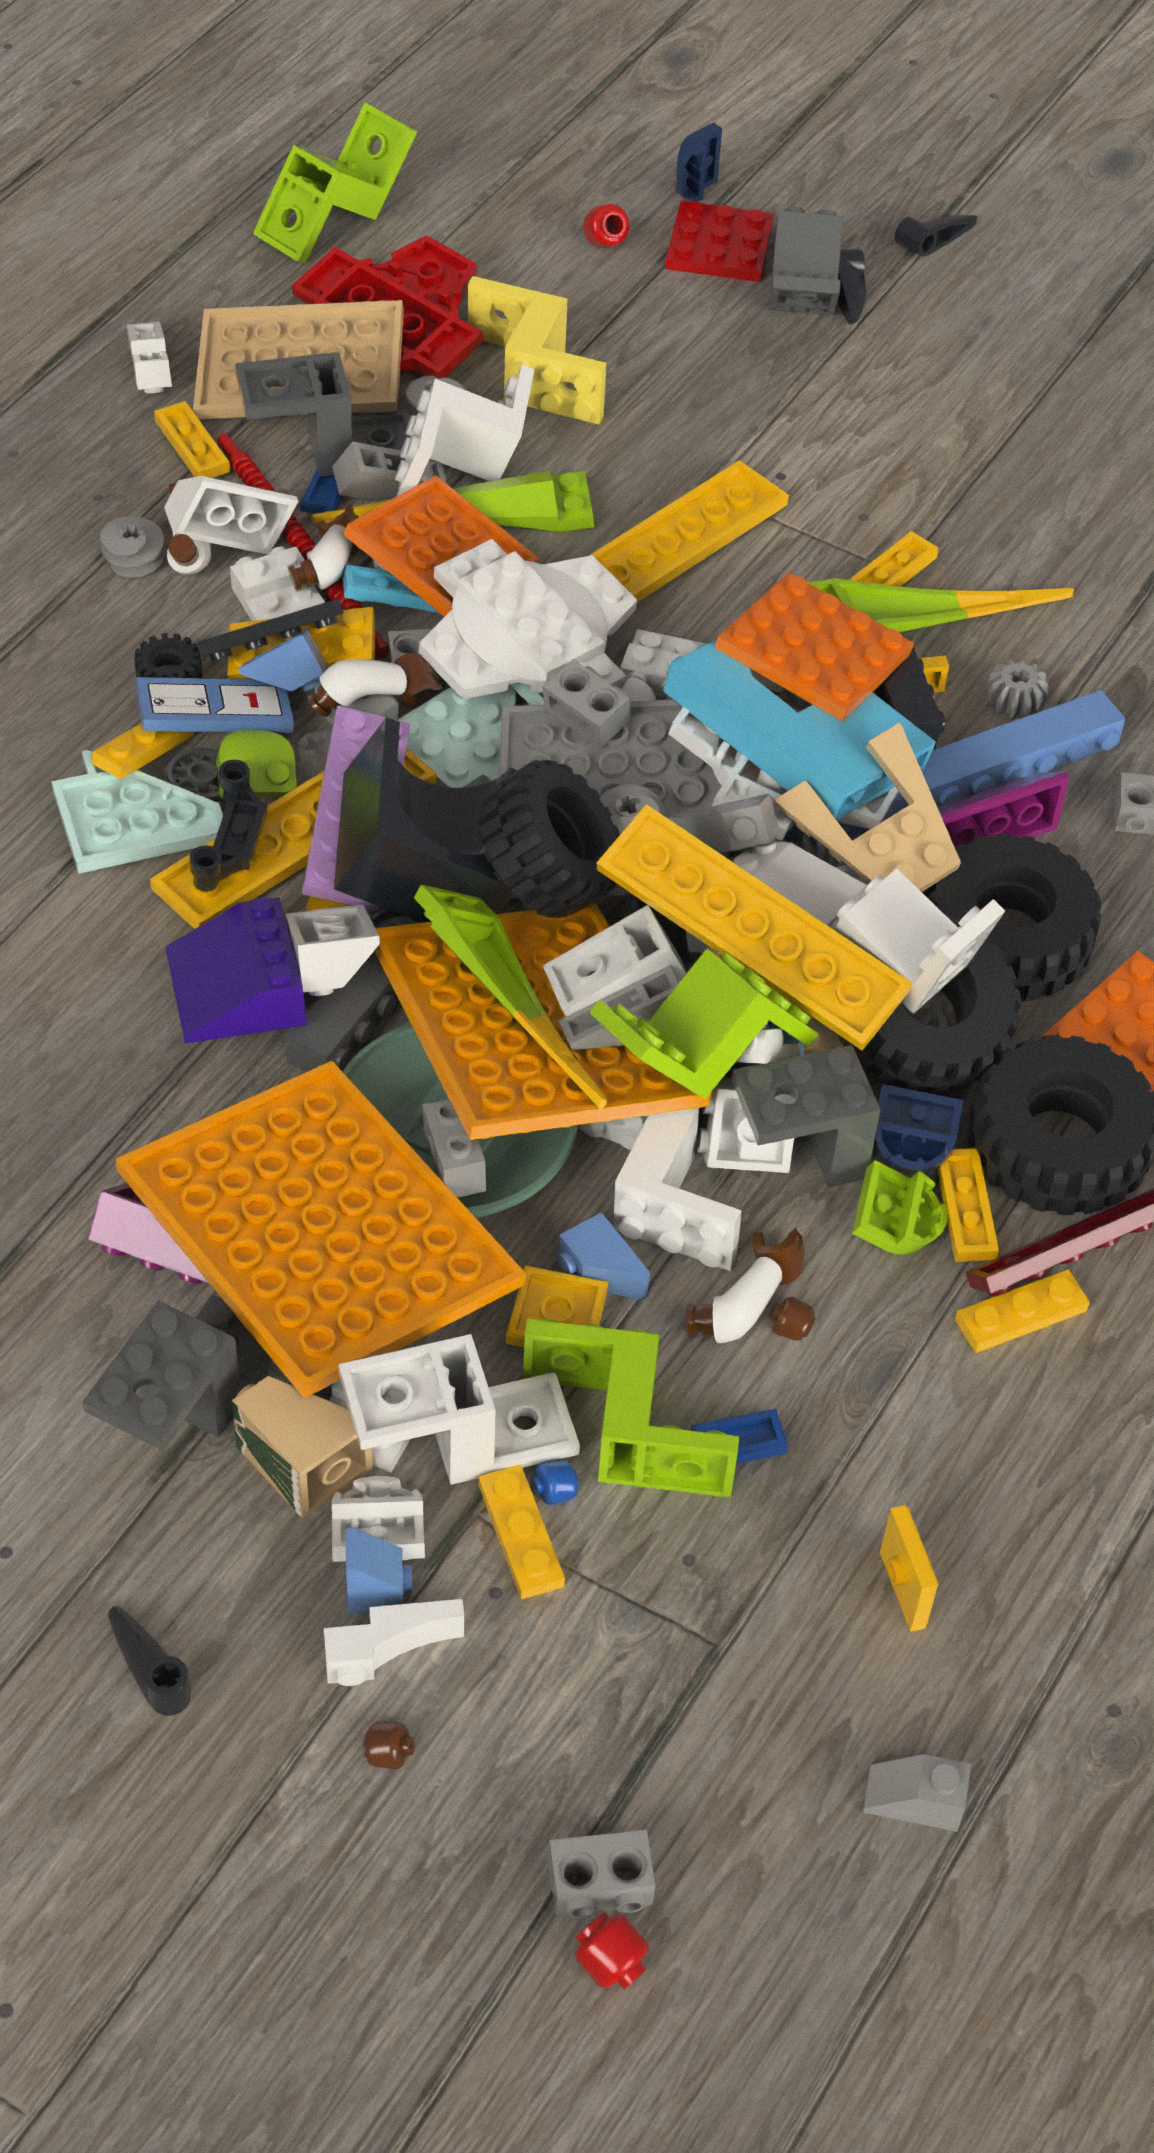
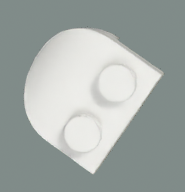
(380, 1509)

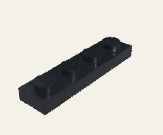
(255, 635)

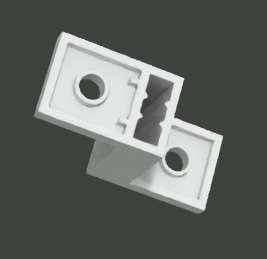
(464, 430)
(913, 935)
(620, 957)
(648, 1191)
(453, 1400)

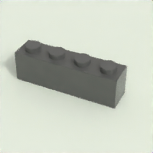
(342, 1019)

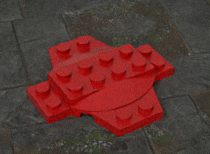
(429, 283)

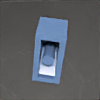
(289, 664)
(600, 1253)
(374, 1572)

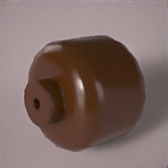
(792, 1318)
(388, 1744)

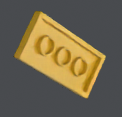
(348, 639)

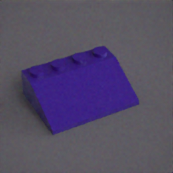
(237, 974)

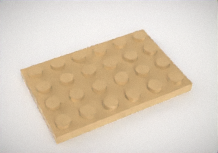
(362, 332)

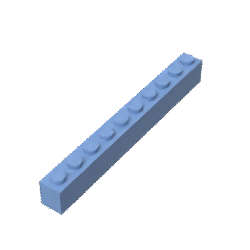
(1013, 752)

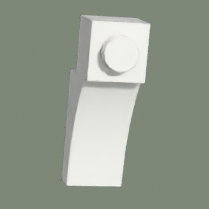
(149, 357)
(393, 1630)

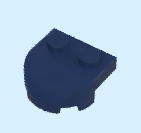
(698, 162)
(916, 1128)

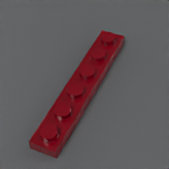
(1064, 1245)

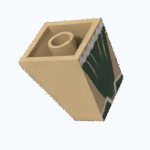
(298, 1443)

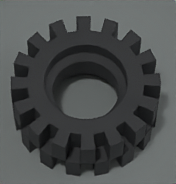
(165, 652)

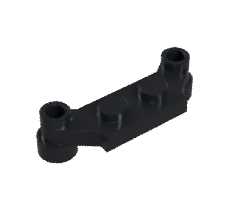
(237, 831)

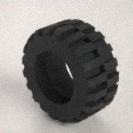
(546, 836)

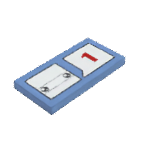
(212, 705)

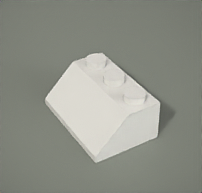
(228, 513)
(330, 945)

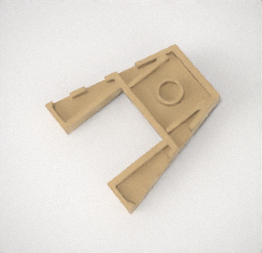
(909, 840)

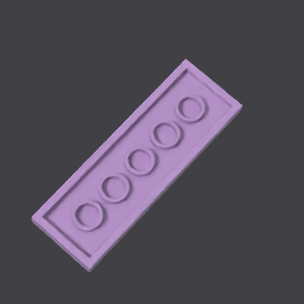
(348, 736)

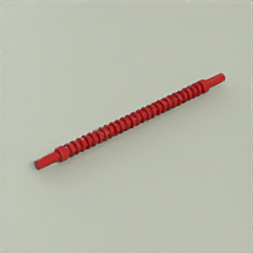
(293, 531)

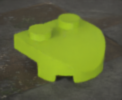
(268, 758)
(898, 1210)

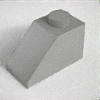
(919, 1790)

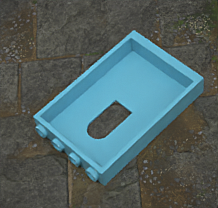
(788, 742)

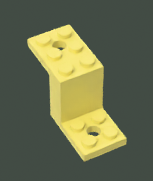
(537, 339)

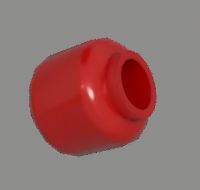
(606, 226)
(611, 1951)

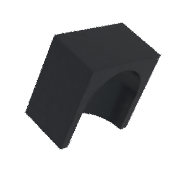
(409, 833)

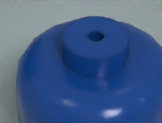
(554, 1482)

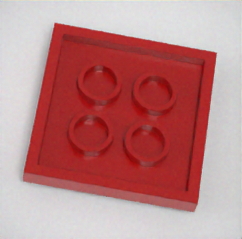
(719, 241)

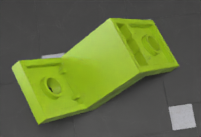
(316, 183)
(705, 1022)
(630, 1448)

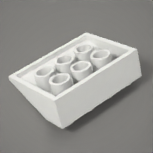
(799, 878)

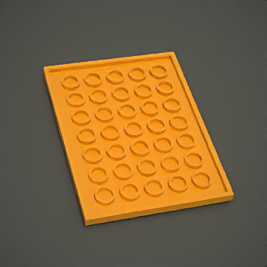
(488, 1060)
(319, 1226)

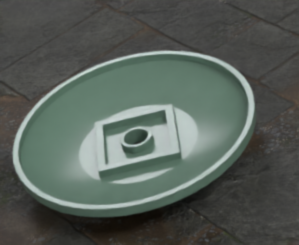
(400, 1079)

